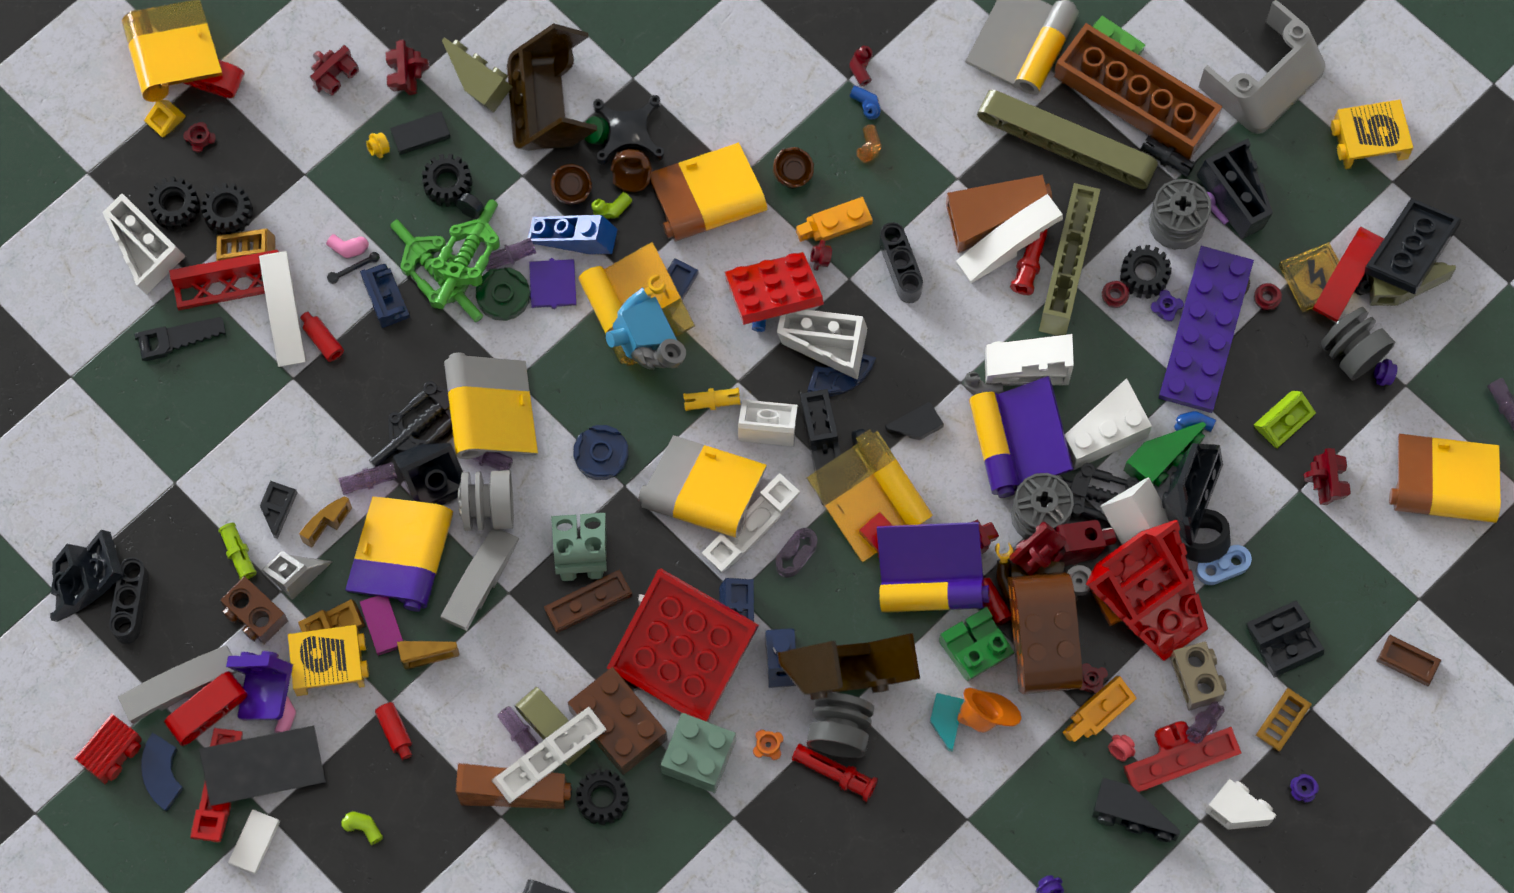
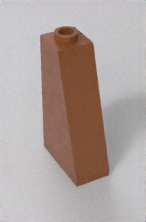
(984, 208)
(477, 789)

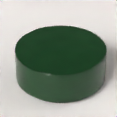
(602, 132)

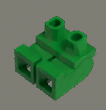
(975, 644)

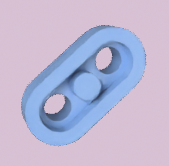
(1223, 567)

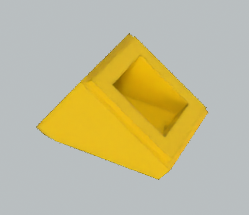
(164, 117)

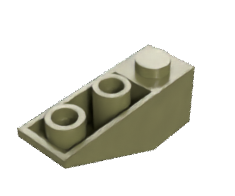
(478, 81)
(1388, 295)

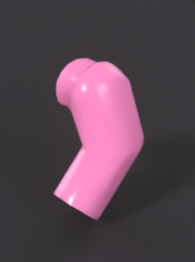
(348, 248)
(286, 721)

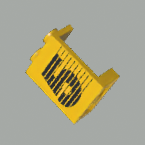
(1371, 132)
(327, 658)

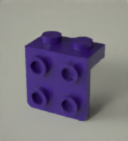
(265, 683)

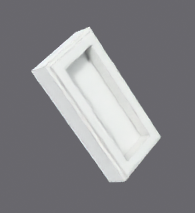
(254, 842)

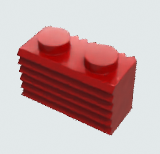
(109, 749)

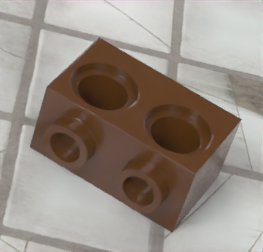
(258, 607)

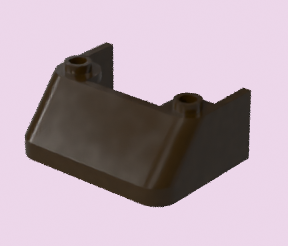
(537, 90)
(848, 667)

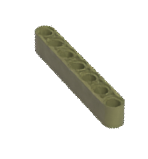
(1067, 139)

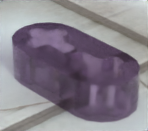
(801, 556)

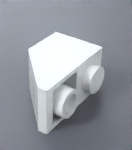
(1238, 809)

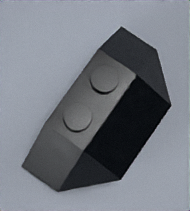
(1192, 488)

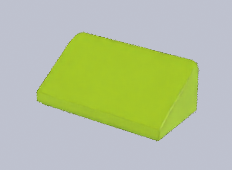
(1285, 418)

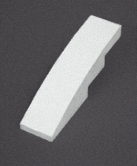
(1008, 238)
(282, 308)
(549, 754)

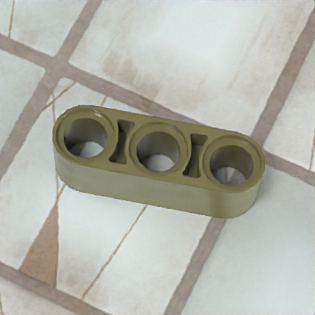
(544, 717)

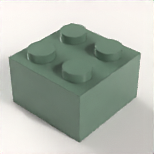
(698, 752)

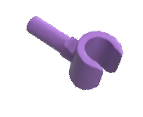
(1216, 211)

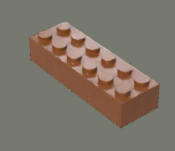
(1137, 91)

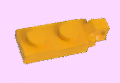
(835, 221)
(1100, 710)

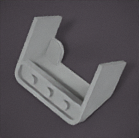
(1264, 102)

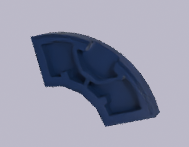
(838, 382)
(158, 773)

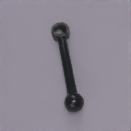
(333, 277)

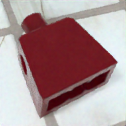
(1084, 542)

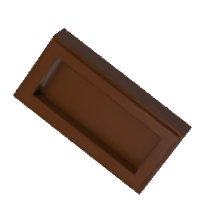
(1408, 660)

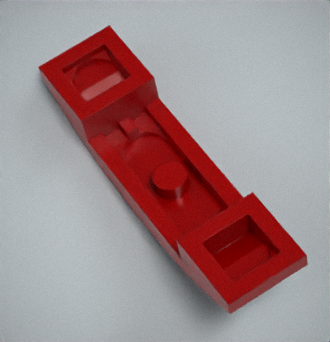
(1347, 274)
(212, 820)

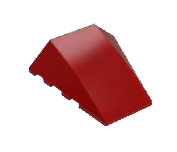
(1152, 589)

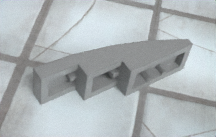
(479, 578)
(174, 684)

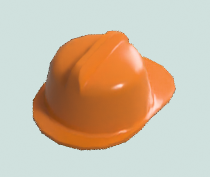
(986, 710)

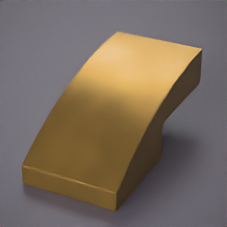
(331, 515)
(342, 615)

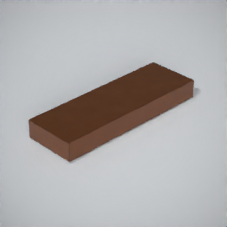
(588, 601)

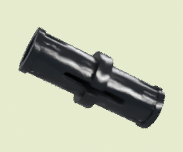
(1167, 156)

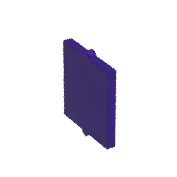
(552, 283)

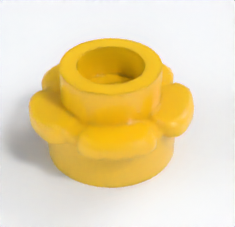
(378, 144)

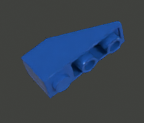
(574, 233)

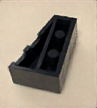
(1237, 188)

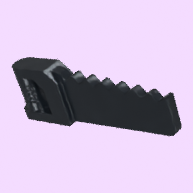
(177, 337)

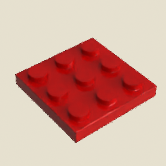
(773, 288)

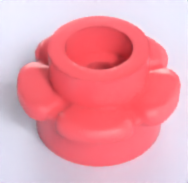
(1122, 747)

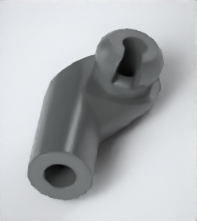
(976, 385)

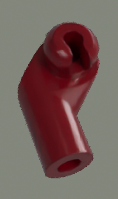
(859, 64)

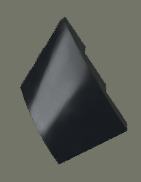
(83, 574)

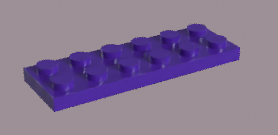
(1206, 329)

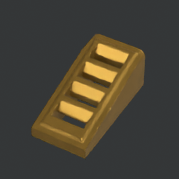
(262, 240)
(425, 652)
(1297, 700)

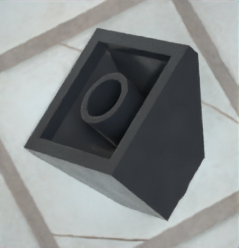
(430, 472)

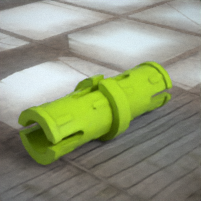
(237, 551)

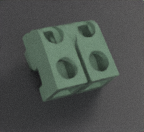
(580, 554)

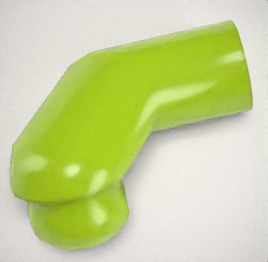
(611, 210)
(363, 822)

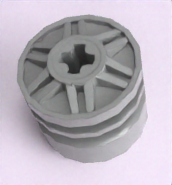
(486, 500)

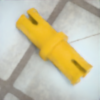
(712, 399)

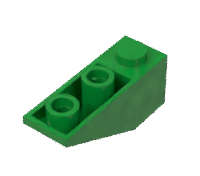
(1158, 455)

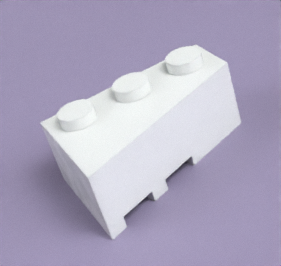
(142, 243)
(826, 337)
(1108, 427)

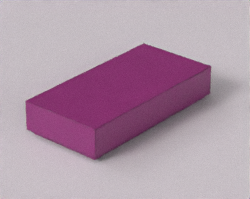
(381, 624)

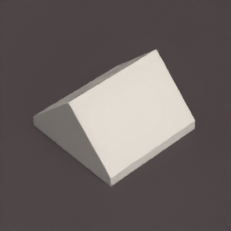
(767, 423)
(1135, 510)

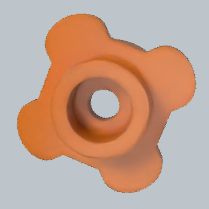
(764, 737)

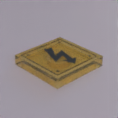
(1309, 273)

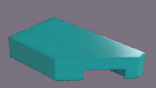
(944, 718)

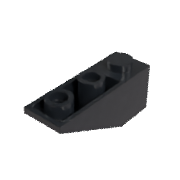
(1125, 806)

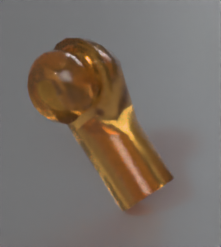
(872, 145)

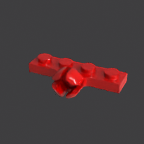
(1180, 756)

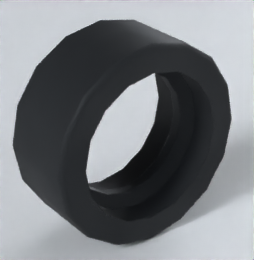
(1213, 550)

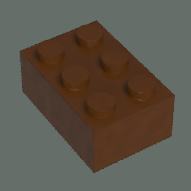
(630, 726)

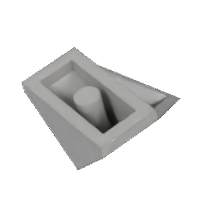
(294, 572)

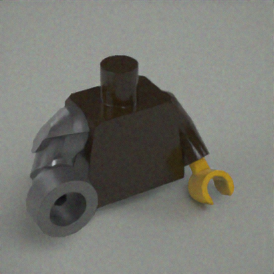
(1007, 568)

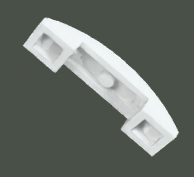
(759, 519)

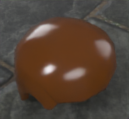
(793, 167)
(631, 170)
(571, 184)

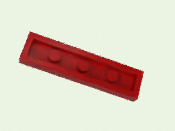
(221, 272)

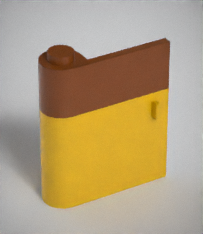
(707, 192)
(1447, 478)

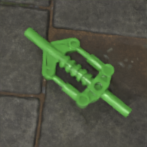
(420, 250)
(457, 272)

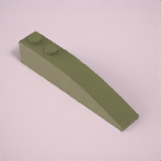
(1069, 260)

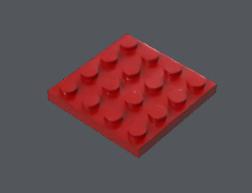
(682, 646)

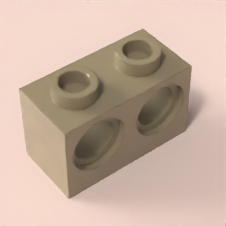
(1191, 676)

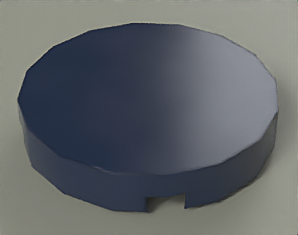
(601, 452)

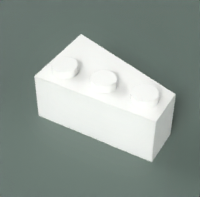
(1030, 360)

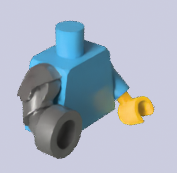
(645, 331)

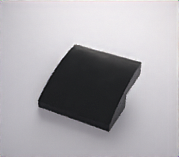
(1285, 638)

